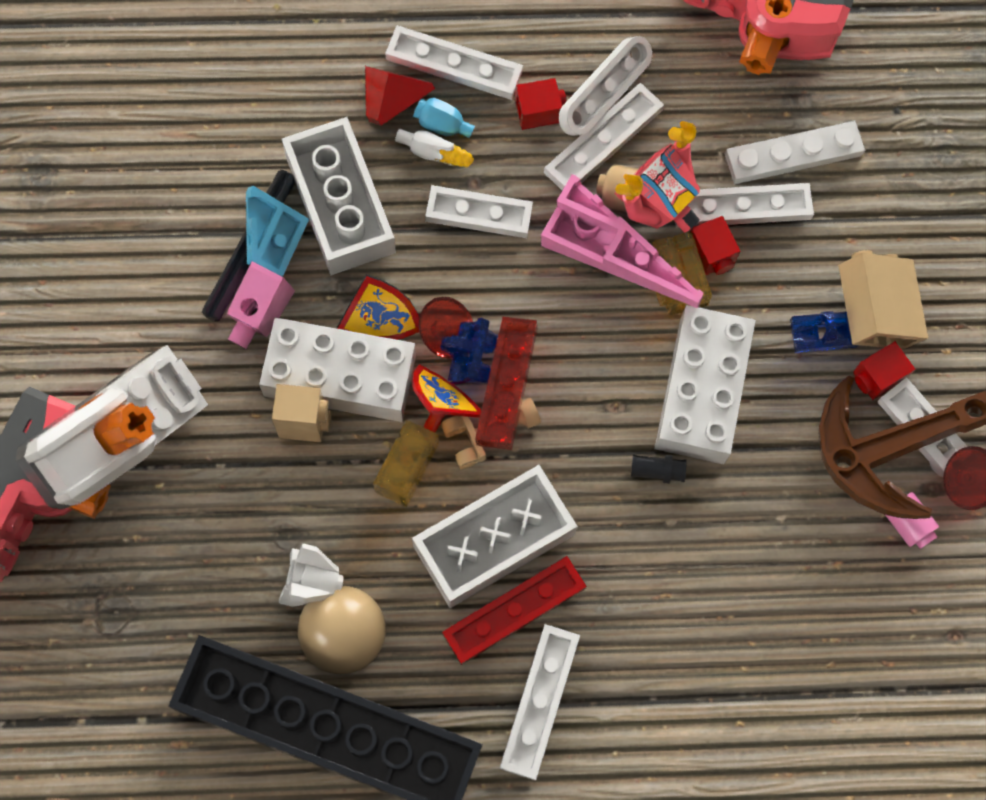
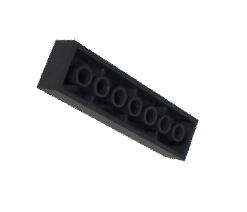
(323, 724)

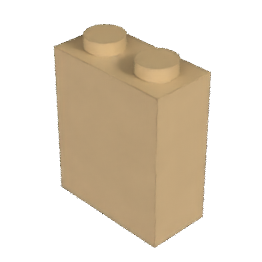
(882, 300)

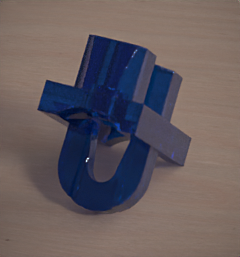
(806, 333)
(472, 339)

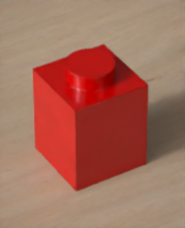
(539, 103)
(716, 246)
(883, 370)

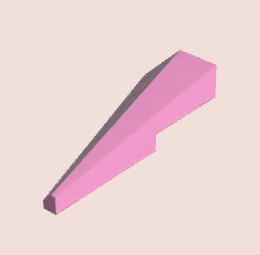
(597, 237)

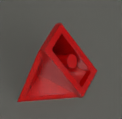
(391, 94)

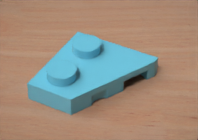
(271, 230)

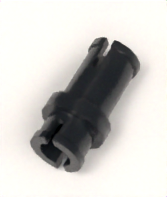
(659, 468)

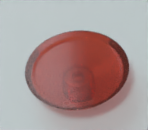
(441, 319)
(966, 478)

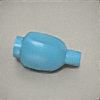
(441, 118)

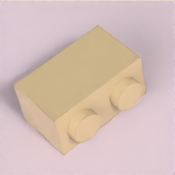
(300, 413)

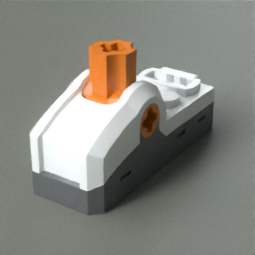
(111, 430)

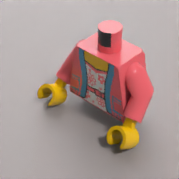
(664, 184)

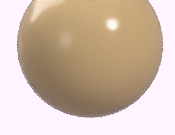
(342, 631)

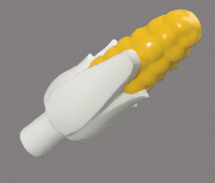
(434, 148)

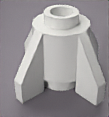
(310, 577)

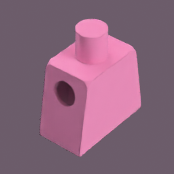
(262, 292)

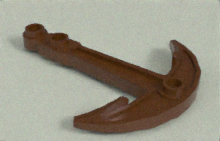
(881, 447)

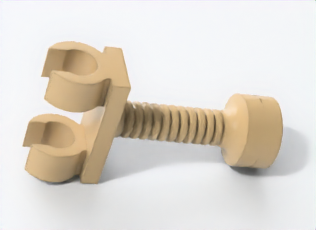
(457, 424)

